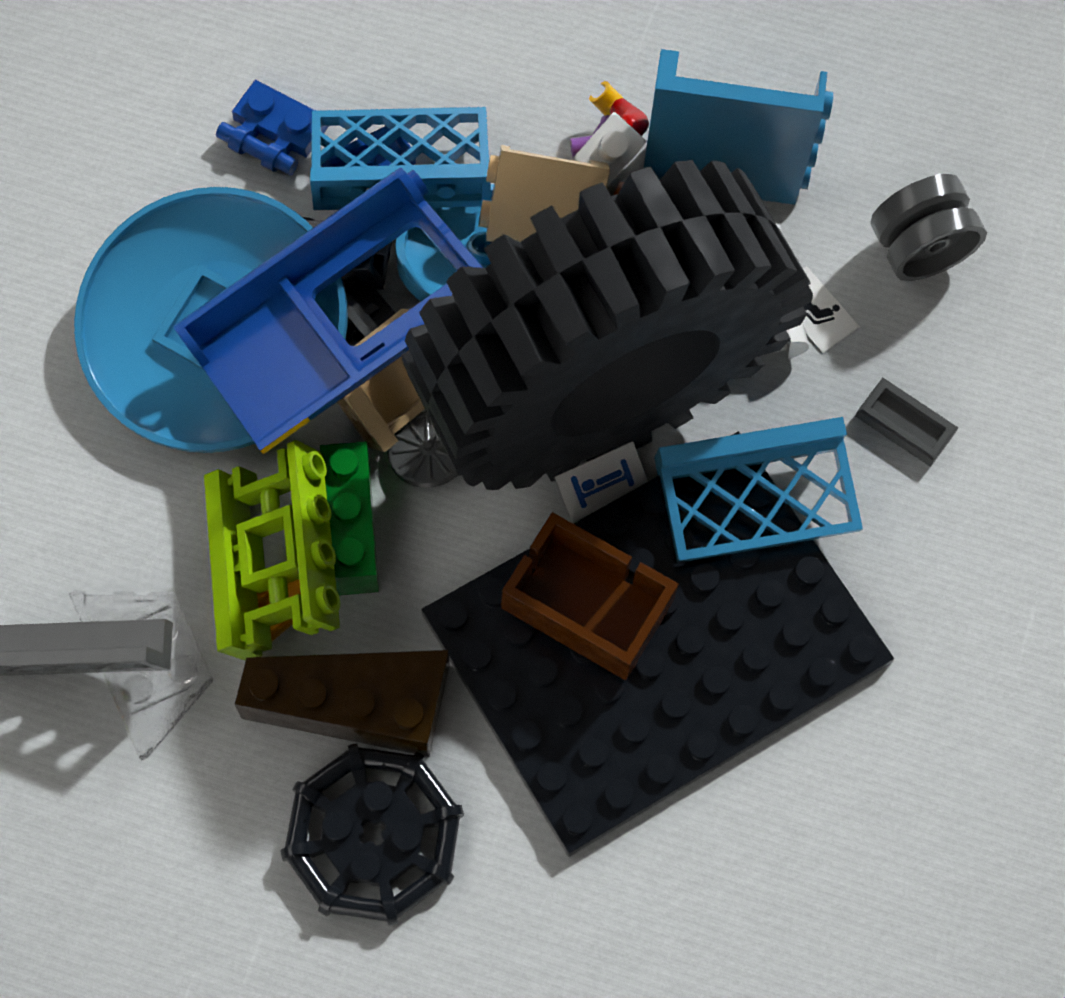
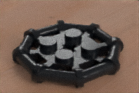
(366, 862)

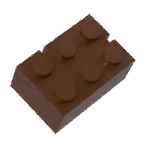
(584, 598)

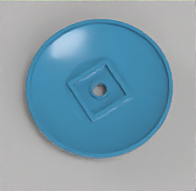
(152, 277)

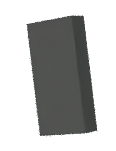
(906, 422)

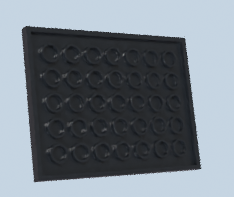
(731, 663)

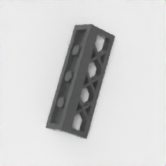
(86, 647)

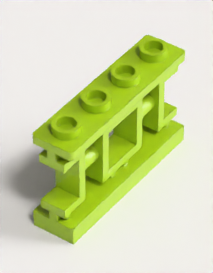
(238, 551)

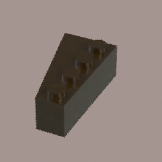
(353, 697)

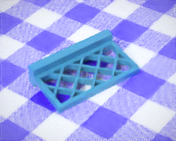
(446, 181)
(754, 449)

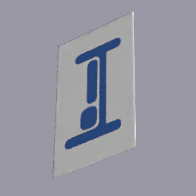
(601, 481)

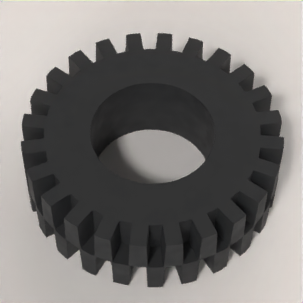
(605, 324)

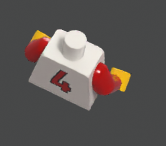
(618, 136)

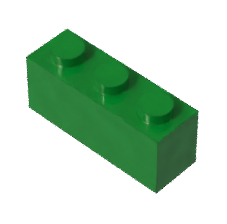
(351, 517)

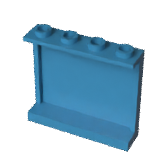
(746, 127)

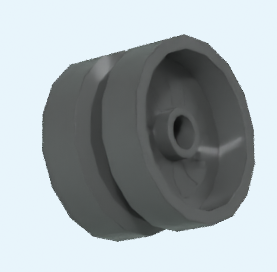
(928, 227)

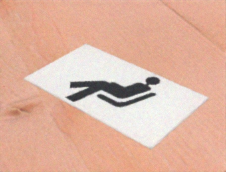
(826, 318)

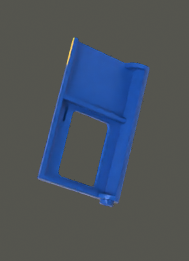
(272, 342)

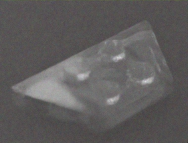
(150, 700)

